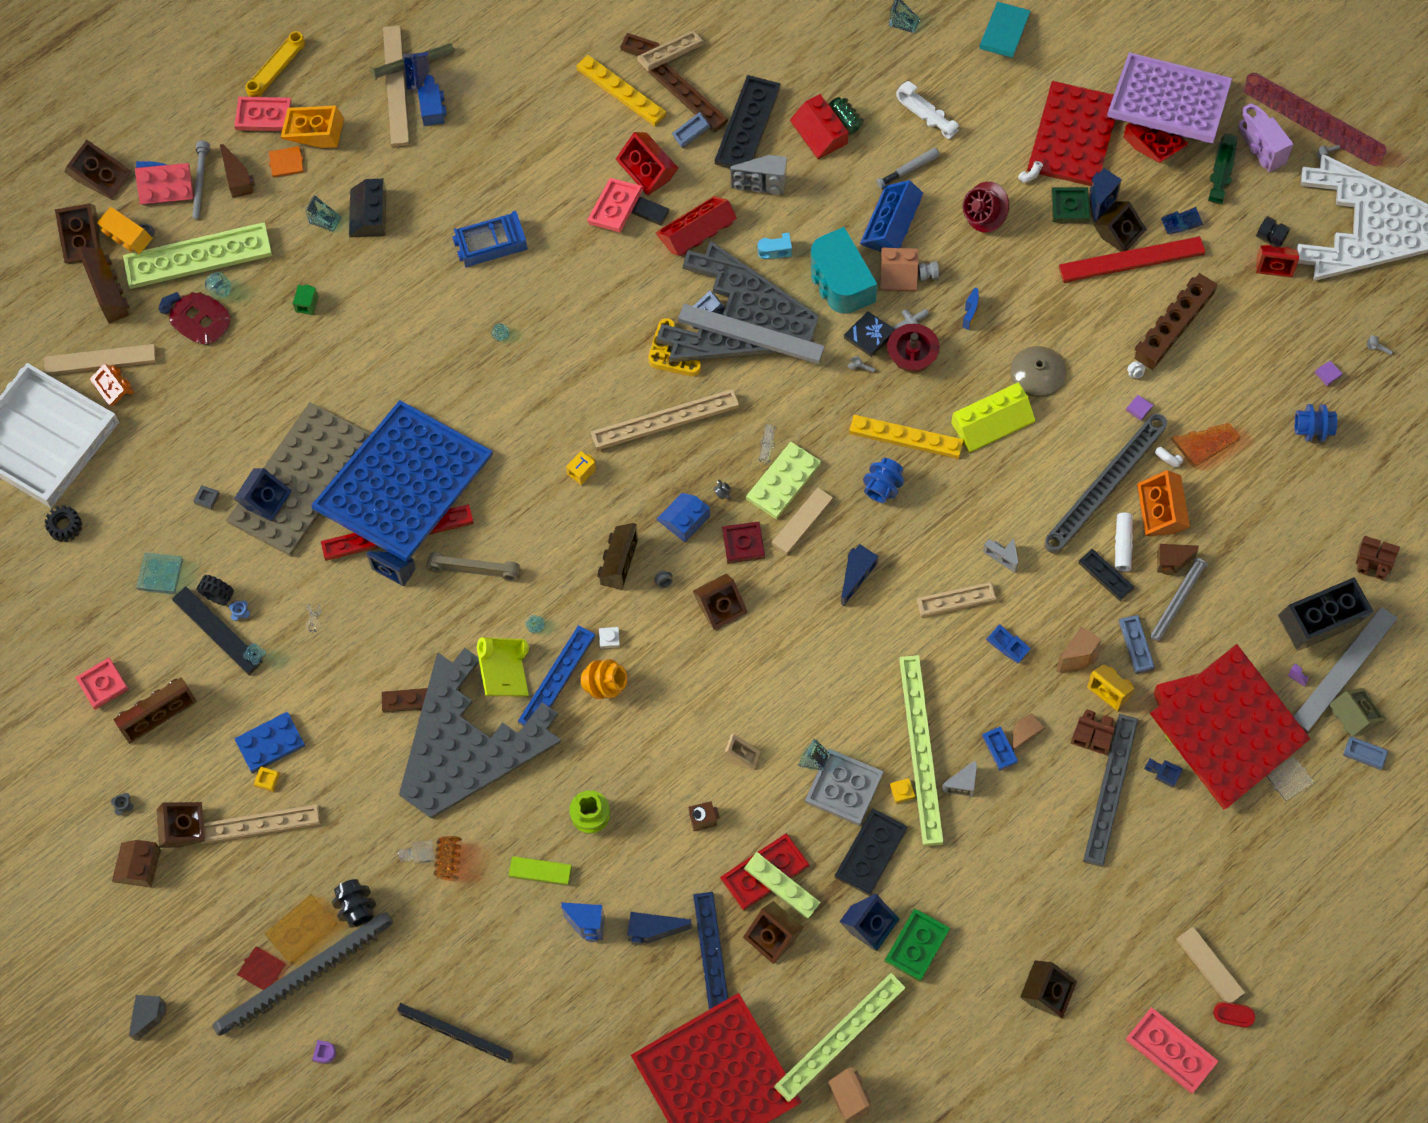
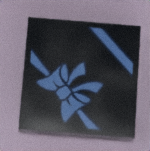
(869, 334)

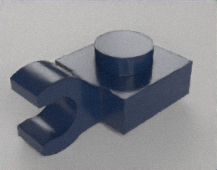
(1166, 772)

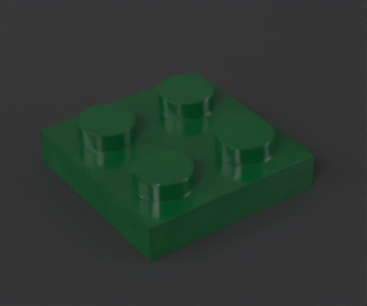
(1070, 204)

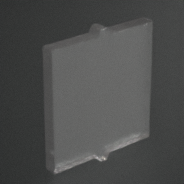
(1290, 778)

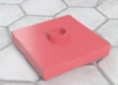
(102, 683)

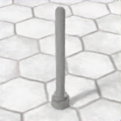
(202, 150)

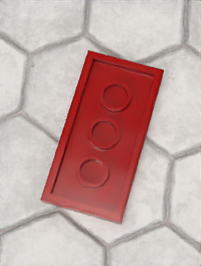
(748, 889)

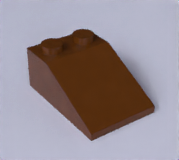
(97, 170)
(77, 228)

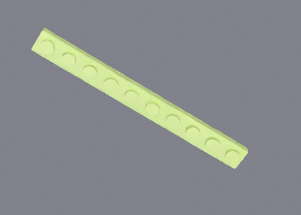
(921, 751)

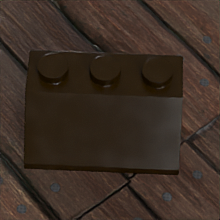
(618, 556)

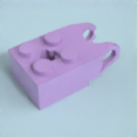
(1265, 138)

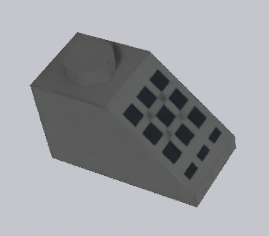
(146, 1015)

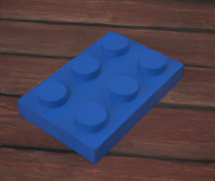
(269, 742)

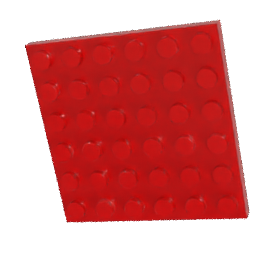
(1230, 726)
(715, 1069)

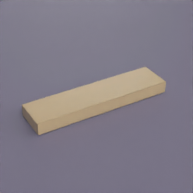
(670, 50)
(802, 521)
(956, 599)
(1210, 966)

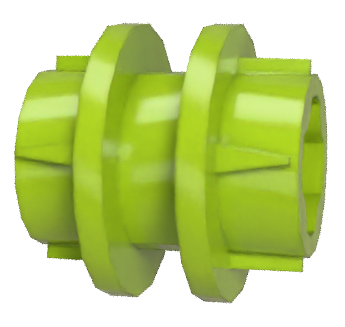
(591, 822)

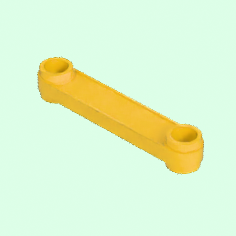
(275, 64)

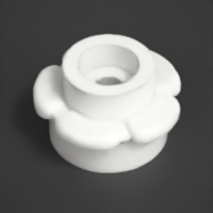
(1136, 369)

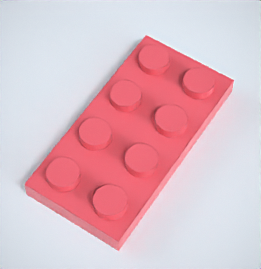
(1171, 1050)

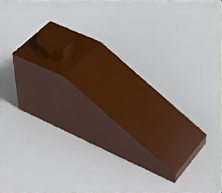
(237, 174)

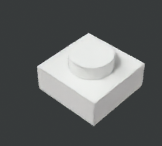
(609, 638)

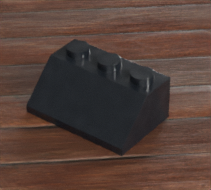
(368, 208)

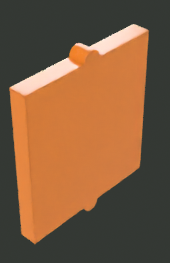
(286, 161)

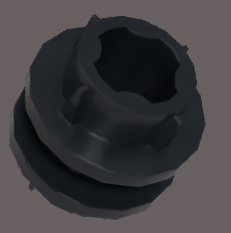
(353, 903)

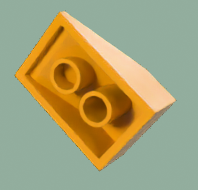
(313, 126)

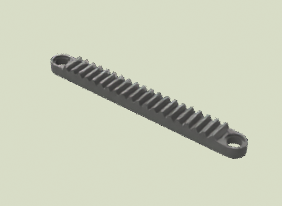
(1105, 483)
(302, 975)

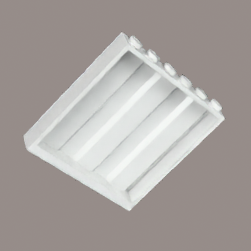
(48, 434)

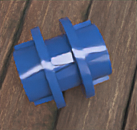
(1319, 423)
(883, 480)

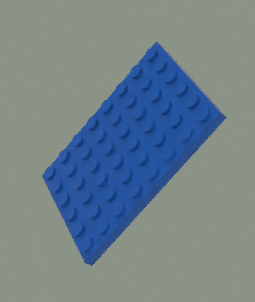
(402, 480)

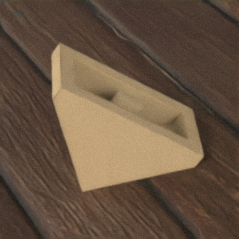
(741, 752)

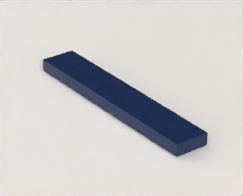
(710, 948)

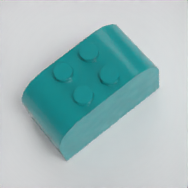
(841, 273)

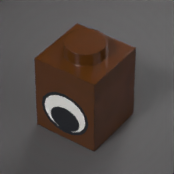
(703, 816)

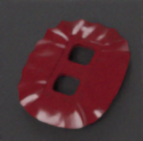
(191, 327)

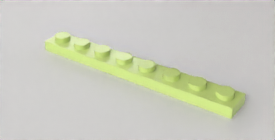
(839, 1037)

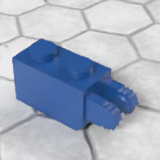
(431, 102)

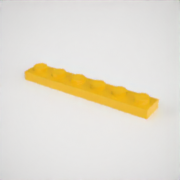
(621, 90)
(906, 436)

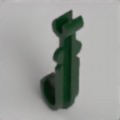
(1223, 167)

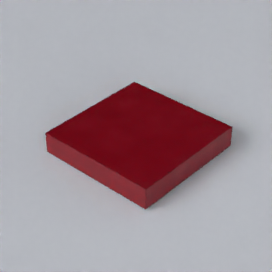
(743, 542)

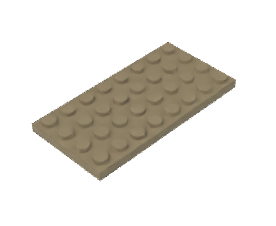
(306, 464)

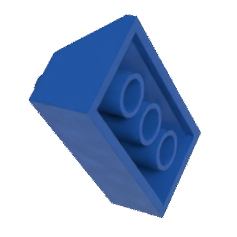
(892, 216)

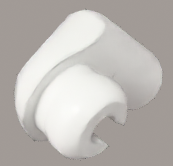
(1027, 177)
(1169, 458)

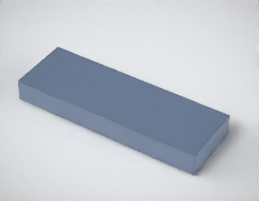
(1136, 644)

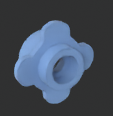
(234, 607)

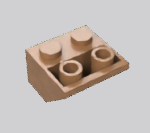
(849, 1095)

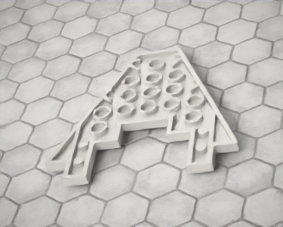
(1385, 224)

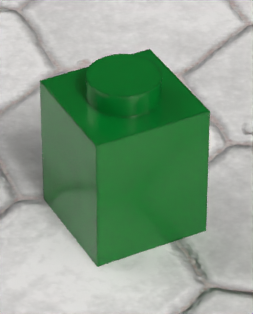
(305, 299)

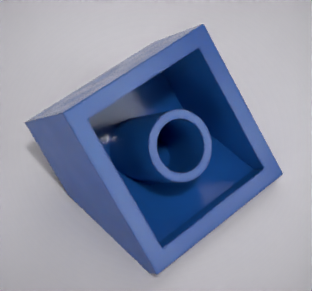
(685, 516)
(585, 919)

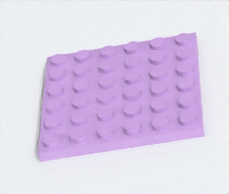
(1170, 97)

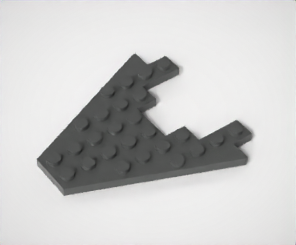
(749, 300)
(454, 757)

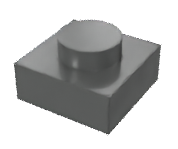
(206, 497)

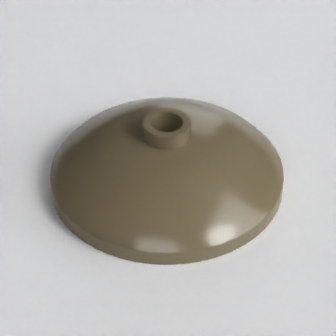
(1038, 380)

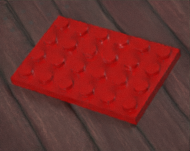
(1073, 133)

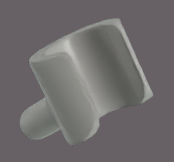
(1323, 150)
(1373, 344)
(857, 362)

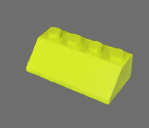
(993, 417)

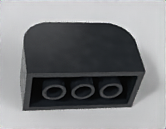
(1325, 614)

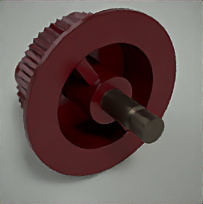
(913, 347)

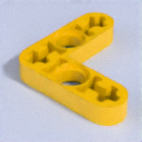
(663, 352)

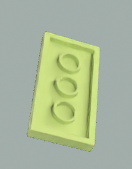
(783, 480)

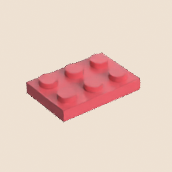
(261, 113)
(164, 183)
(615, 205)

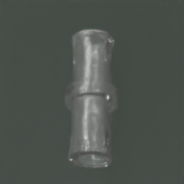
(767, 443)

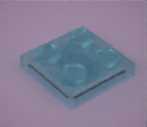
(159, 573)

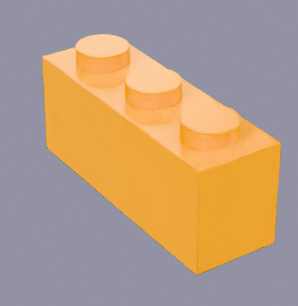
(124, 231)

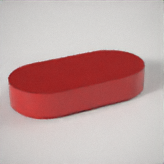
(1234, 1014)

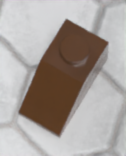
(1174, 557)

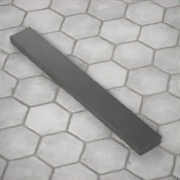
(1110, 790)

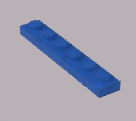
(559, 672)

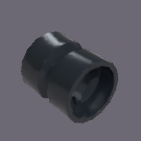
(1273, 232)

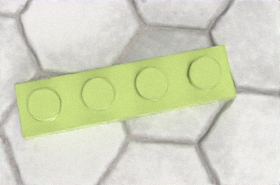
(782, 885)

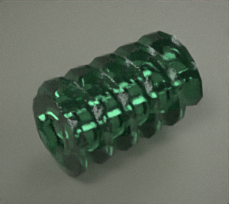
(846, 114)

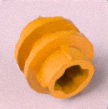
(604, 679)

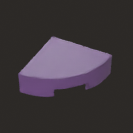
(1297, 675)

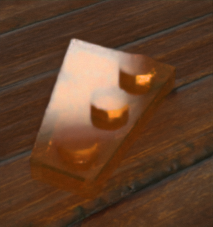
(1203, 445)

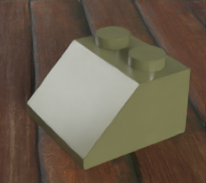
(1357, 711)

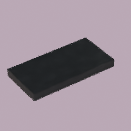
(871, 852)

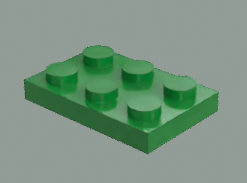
(917, 944)

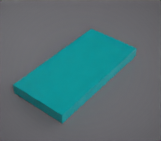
(1004, 29)

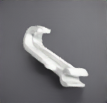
(925, 110)

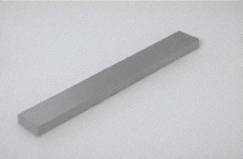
(751, 333)
(1345, 669)

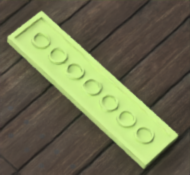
(197, 255)

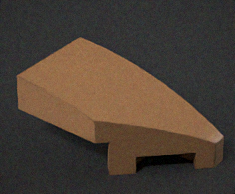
(1025, 729)

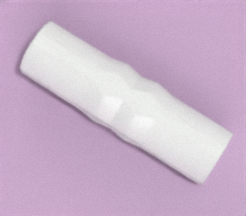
(1123, 543)

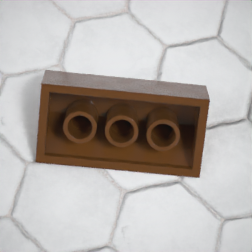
(104, 283)
(154, 710)

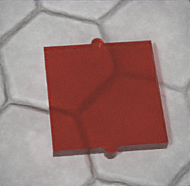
(261, 968)

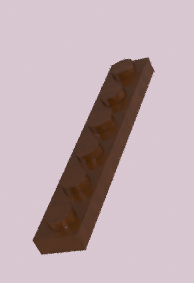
(688, 96)

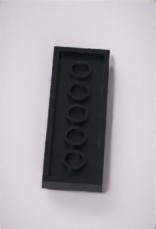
(747, 121)

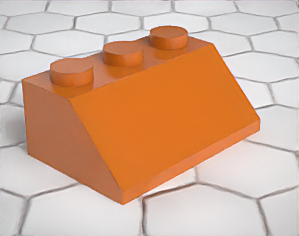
(1163, 504)

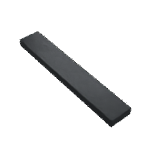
(214, 628)
(455, 1033)

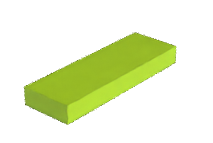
(540, 871)

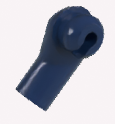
(167, 302)

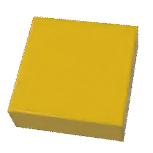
(266, 779)

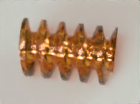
(446, 857)

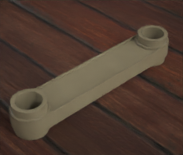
(508, 571)

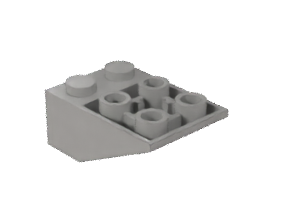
(760, 175)

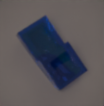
(1181, 222)

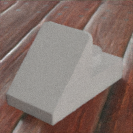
(1006, 556)

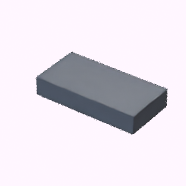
(691, 130)
(1365, 753)

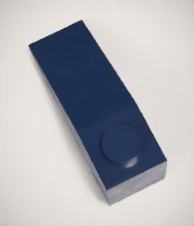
(859, 566)
(650, 927)

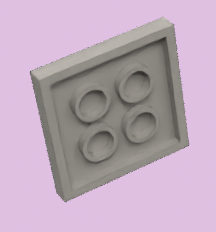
(844, 787)

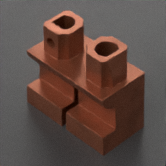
(1367, 557)
(1102, 732)

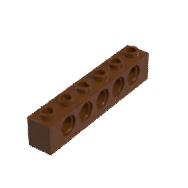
(1152, 356)

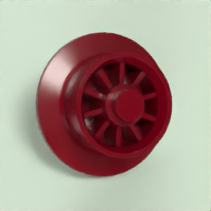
(986, 206)

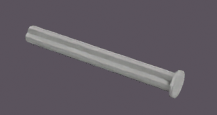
(1178, 599)

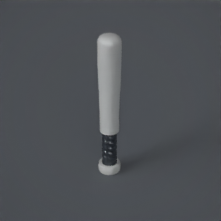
(916, 163)

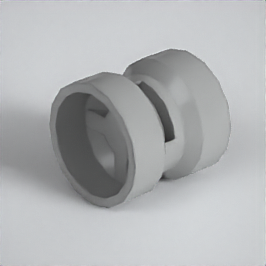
(928, 271)

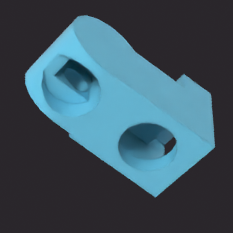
(775, 247)

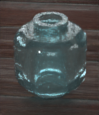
(218, 285)

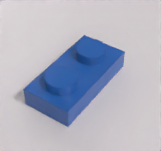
(1000, 748)

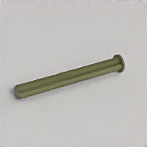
(399, 64)

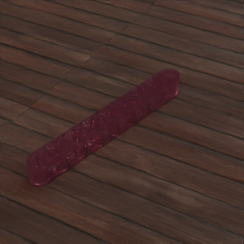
(1305, 115)

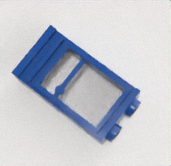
(490, 239)

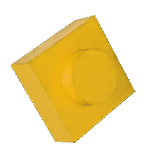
(902, 790)

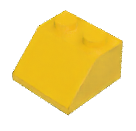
(1110, 686)

